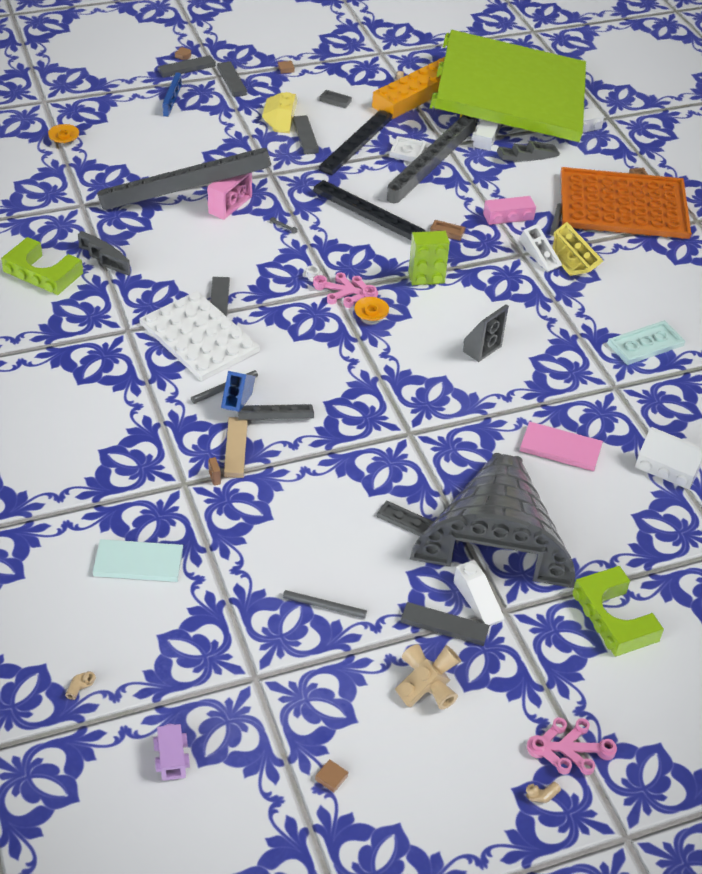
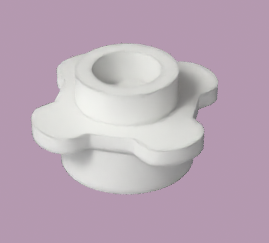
(311, 272)

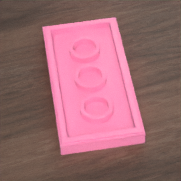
(561, 446)

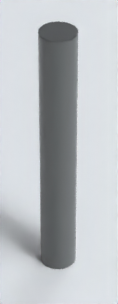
(556, 218)

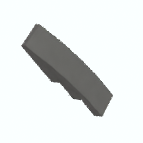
(531, 152)
(107, 254)

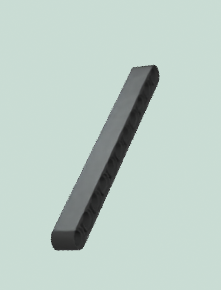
(430, 158)
(184, 178)

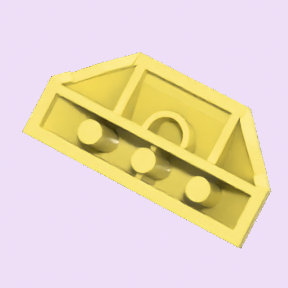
(280, 111)
(574, 251)

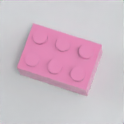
(229, 194)

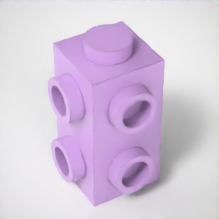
(170, 747)

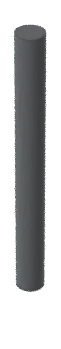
(215, 390)
(324, 604)

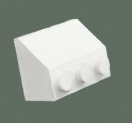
(670, 458)

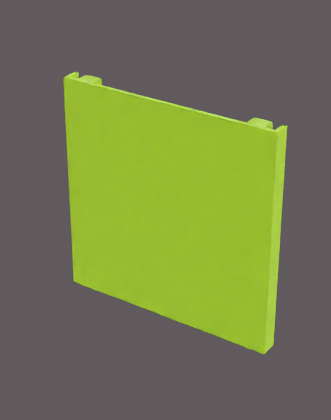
(512, 85)

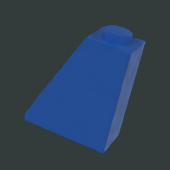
(237, 390)

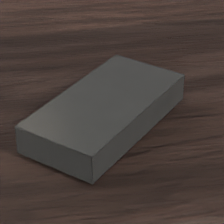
(335, 98)

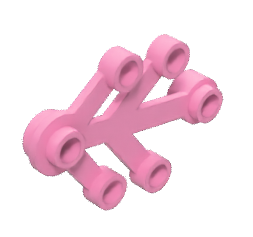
(320, 283)
(569, 747)

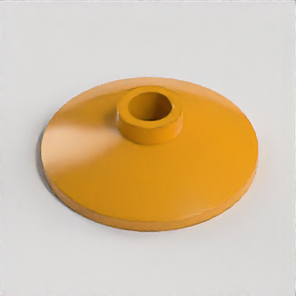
(63, 133)
(371, 308)

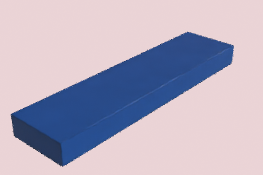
(172, 94)

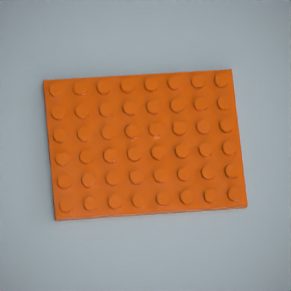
(624, 202)

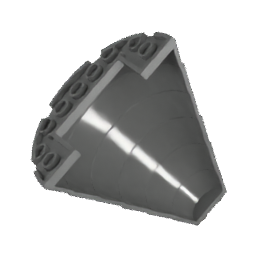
(501, 512)

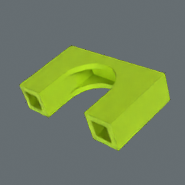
(53, 279)
(618, 634)

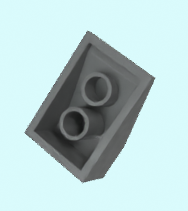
(486, 335)

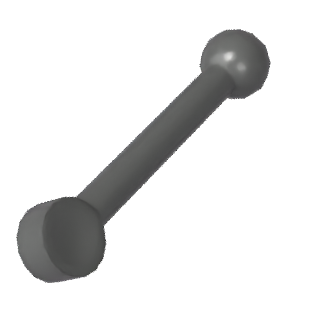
(273, 220)

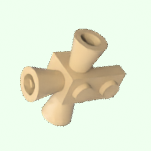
(428, 677)

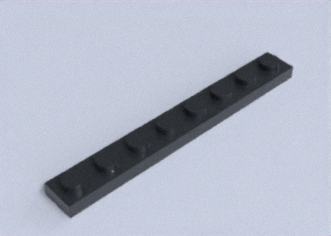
(355, 142)
(366, 209)

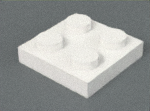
(407, 149)

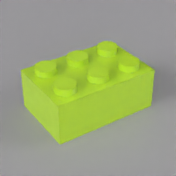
(428, 257)

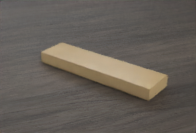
(235, 448)

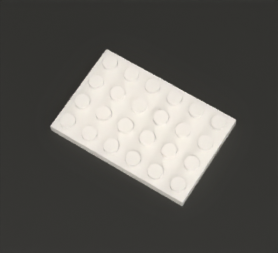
(199, 335)

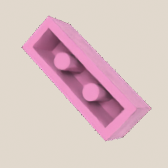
(509, 210)

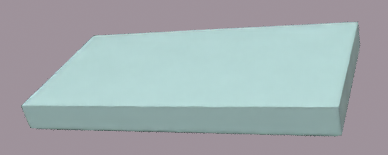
(646, 342)
(138, 560)

